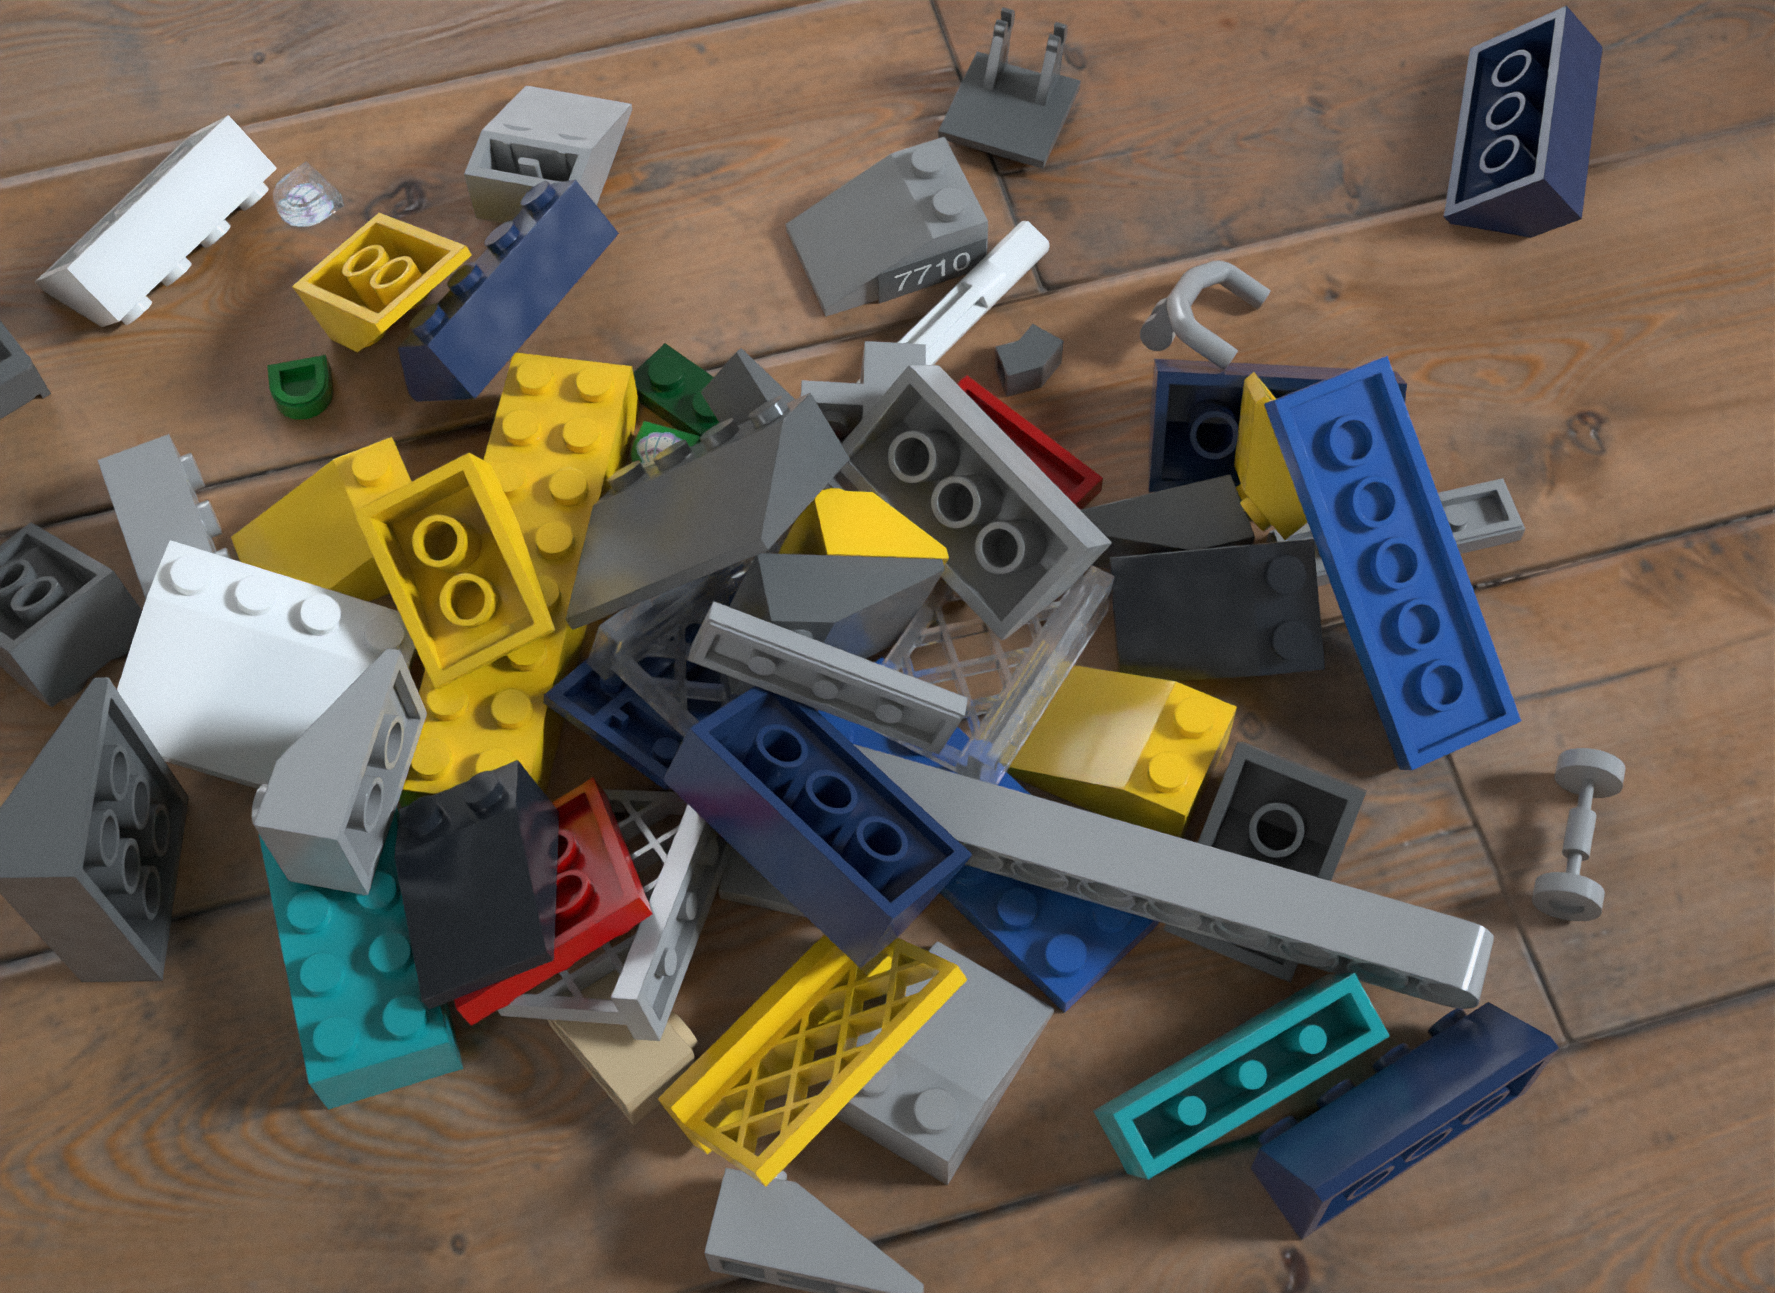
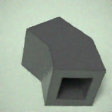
(1029, 361)

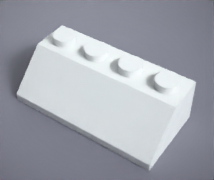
(159, 225)

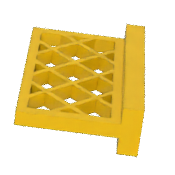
(774, 1047)

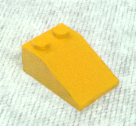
(377, 279)
(314, 528)
(456, 568)
(1127, 747)

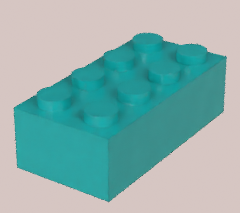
(358, 986)

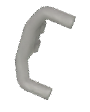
(1175, 317)

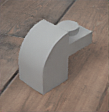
(849, 403)

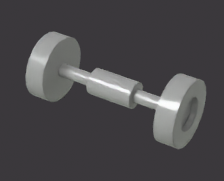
(1568, 894)

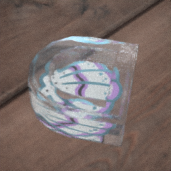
(305, 197)

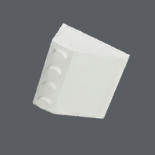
(244, 661)

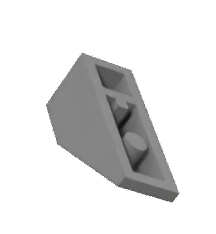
(795, 1241)

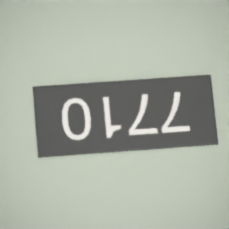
(930, 271)

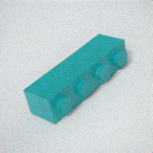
(1240, 1074)

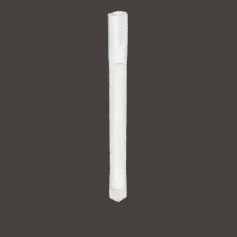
(977, 292)

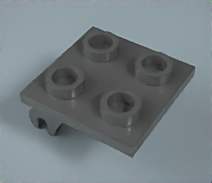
(1011, 107)

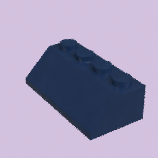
(1526, 128)
(504, 293)
(1199, 415)
(815, 819)
(1399, 1114)

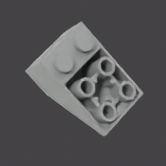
(540, 140)

